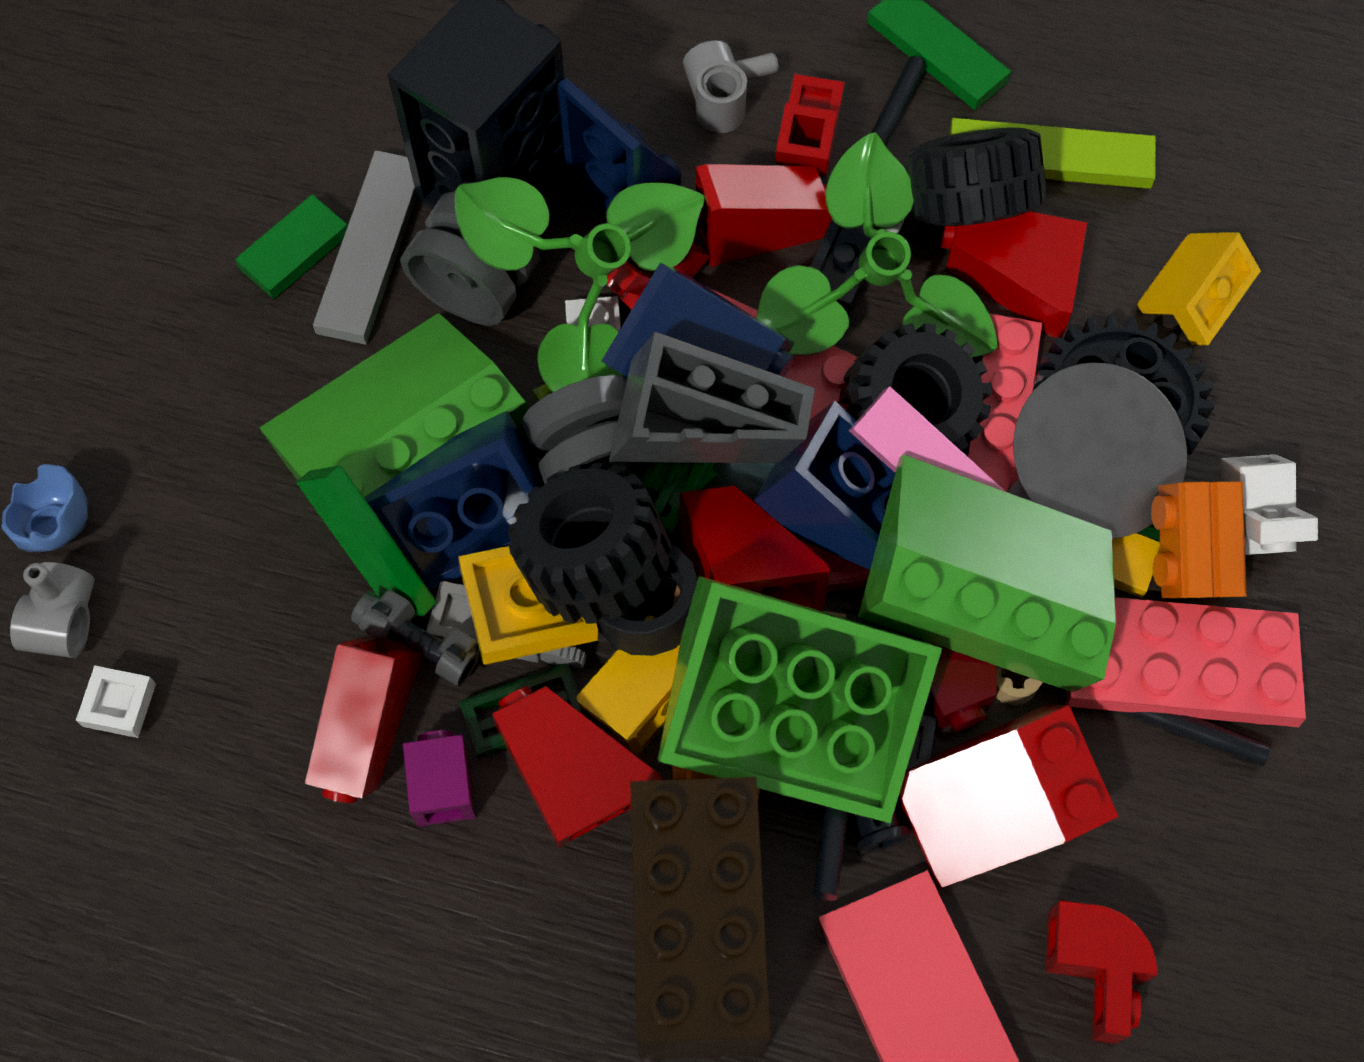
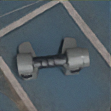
(390, 618)

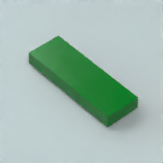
(946, 50)
(364, 536)

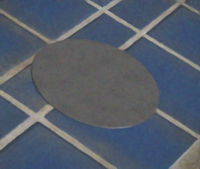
(1099, 446)

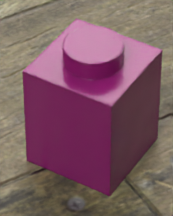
(439, 779)

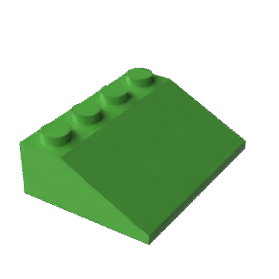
(394, 407)
(993, 577)
(796, 700)

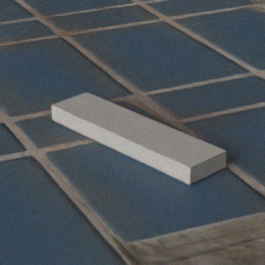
(368, 250)

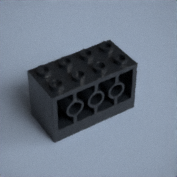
(481, 101)

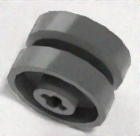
(453, 276)
(578, 427)

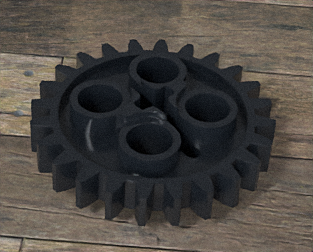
(1155, 358)

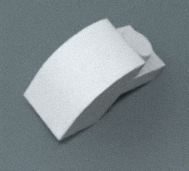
(1269, 503)

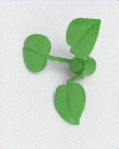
(871, 191)
(645, 224)

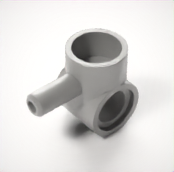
(716, 74)
(55, 612)

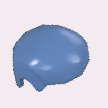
(46, 511)

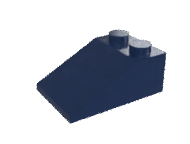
(604, 152)
(830, 489)
(458, 498)

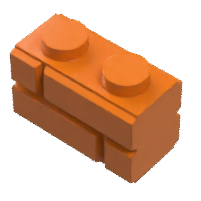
(1200, 540)

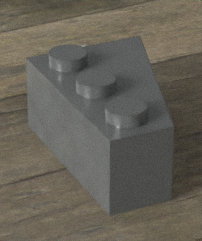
(706, 408)

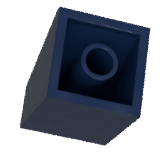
(697, 315)

